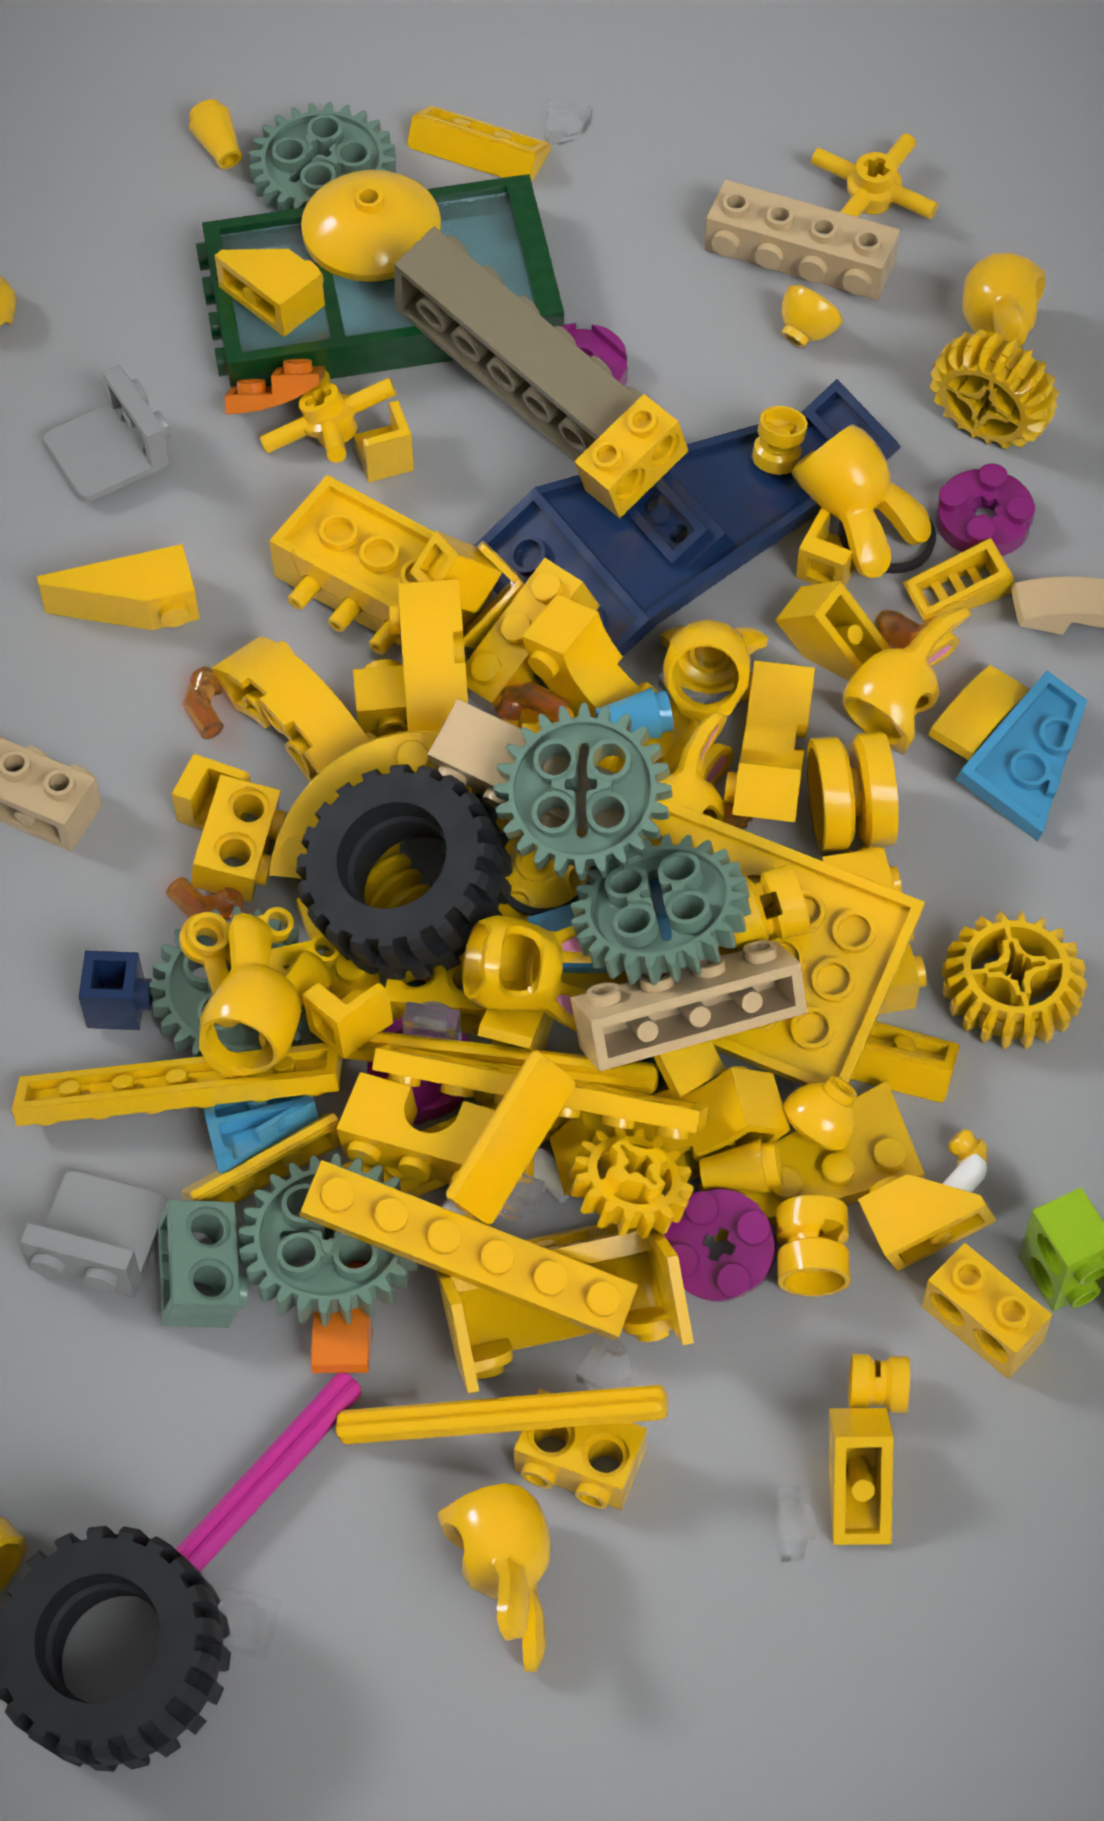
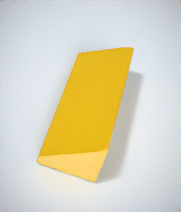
(476, 143)
(908, 1061)
(510, 1138)
(242, 1181)

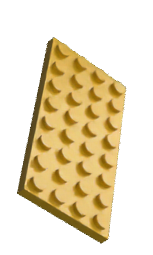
(844, 960)

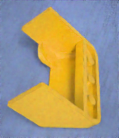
(491, 1327)

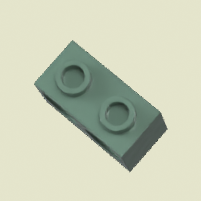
(189, 1262)

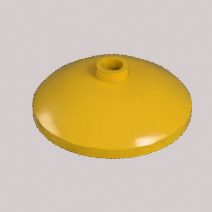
(367, 223)

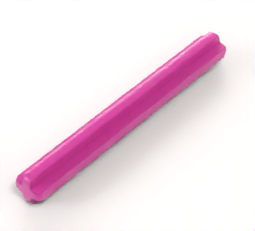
(269, 1471)

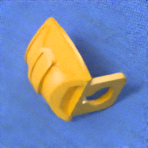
(482, 624)

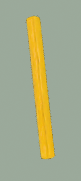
(630, 1076)
(503, 1414)

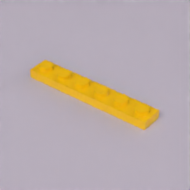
(169, 1085)
(617, 1105)
(468, 1250)

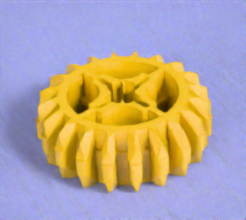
(994, 389)
(994, 1000)

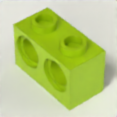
(1065, 1250)

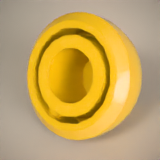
(808, 316)
(823, 1112)

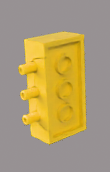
(350, 558)

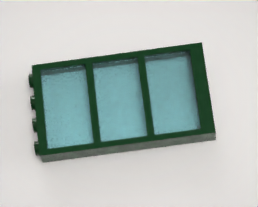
(359, 323)

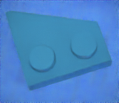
(250, 1127)

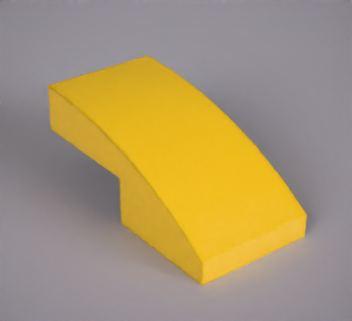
(977, 711)

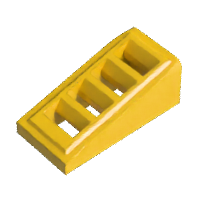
(966, 563)

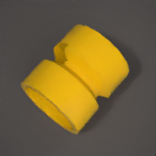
(789, 904)
(813, 1247)

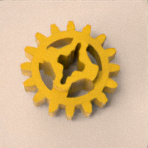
(631, 1182)

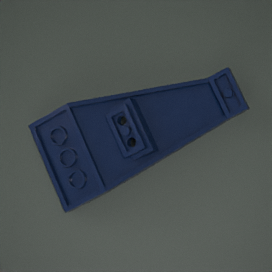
(711, 492)

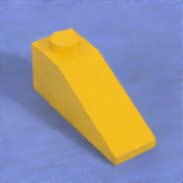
(131, 591)

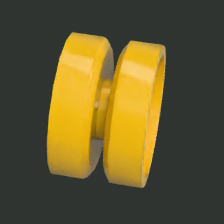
(852, 791)

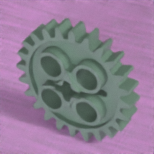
(314, 150)
(630, 790)
(701, 898)
(183, 997)
(326, 1281)

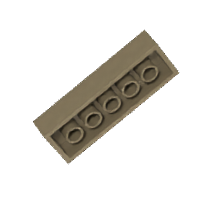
(508, 344)

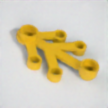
(216, 956)

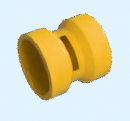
(779, 439)
(879, 1382)

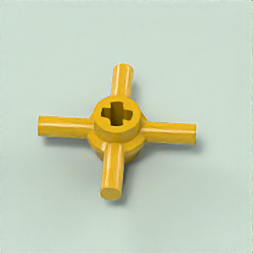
(876, 181)
(329, 417)

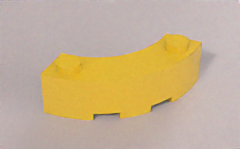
(431, 650)
(581, 664)
(286, 693)
(379, 753)
(769, 762)
(740, 1110)

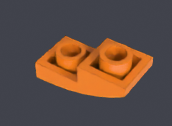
(287, 383)
(339, 1345)

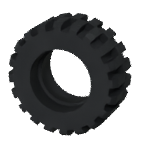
(361, 829)
(168, 1696)

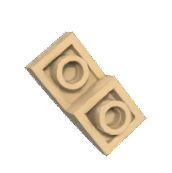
(1056, 602)

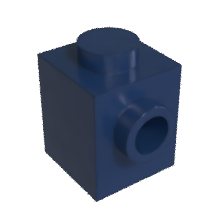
(113, 990)

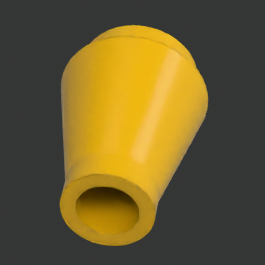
(215, 130)
(743, 1168)

